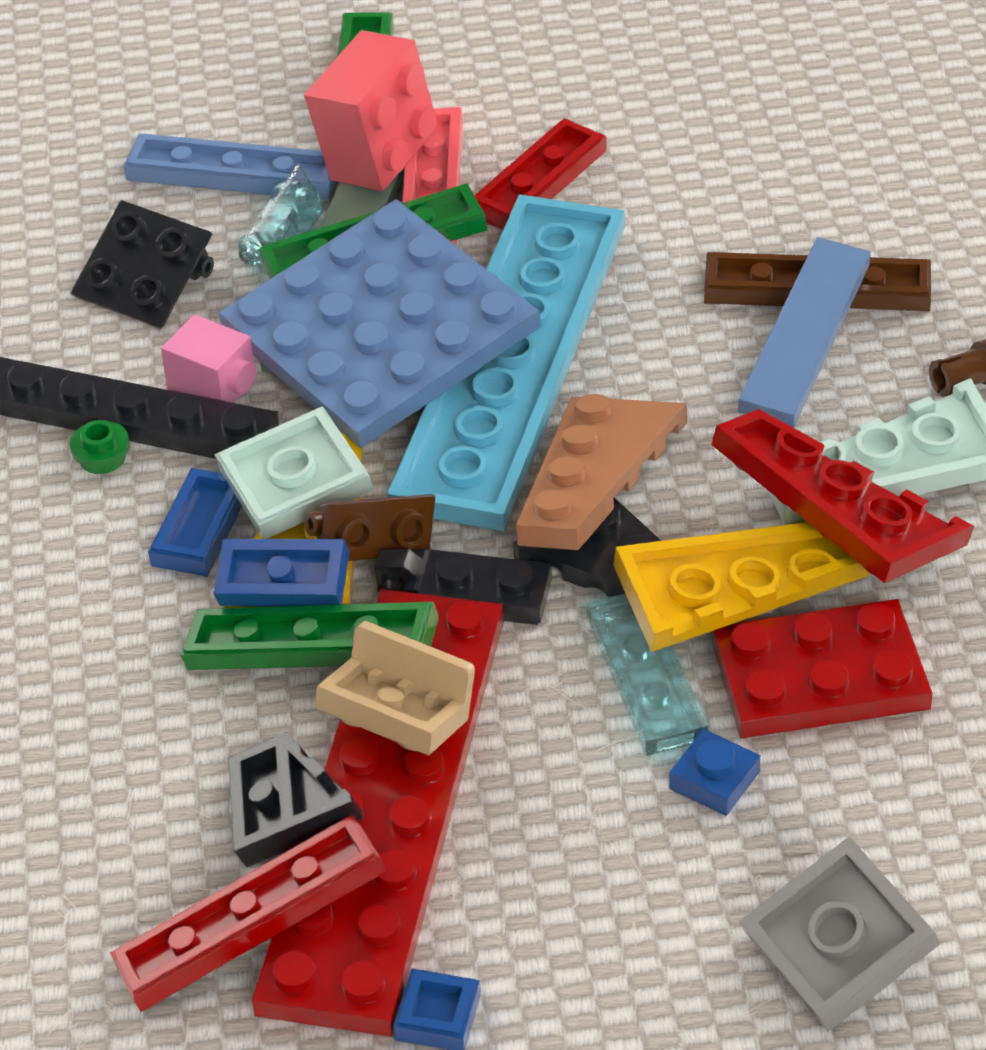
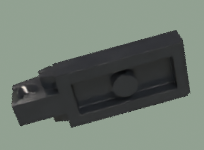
(515, 583)

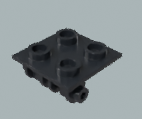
(143, 264)

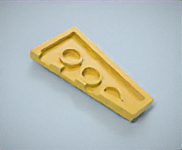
(726, 577)

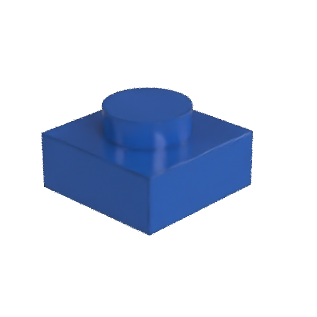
(714, 772)

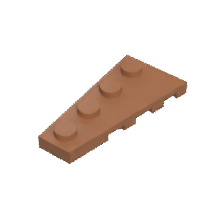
(591, 461)

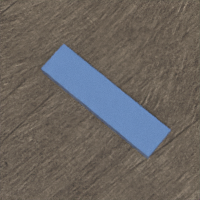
(222, 165)
(805, 331)

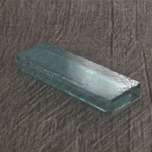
(647, 681)

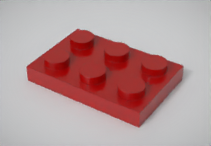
(821, 668)

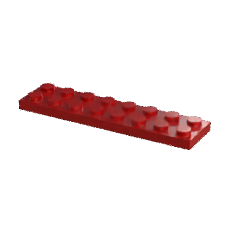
(356, 954)

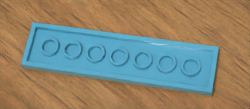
(486, 429)

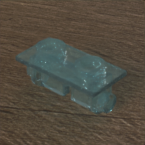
(289, 212)

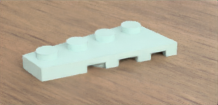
(922, 451)

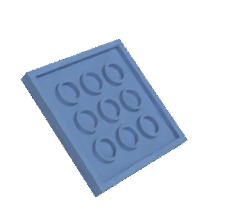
(380, 321)

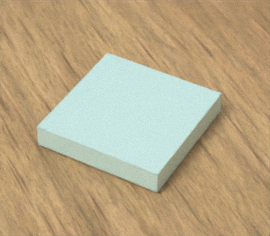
(293, 471)

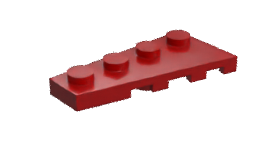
(838, 497)

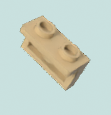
(399, 689)

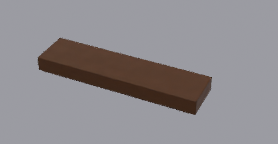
(770, 278)

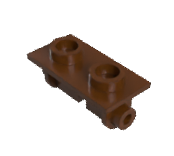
(375, 524)

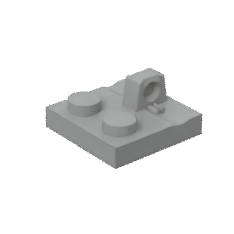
(839, 933)

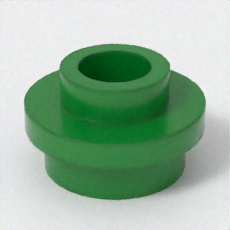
(100, 446)

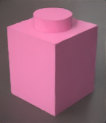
(209, 361)

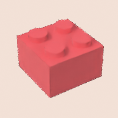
(371, 110)

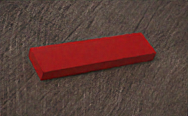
(247, 912)

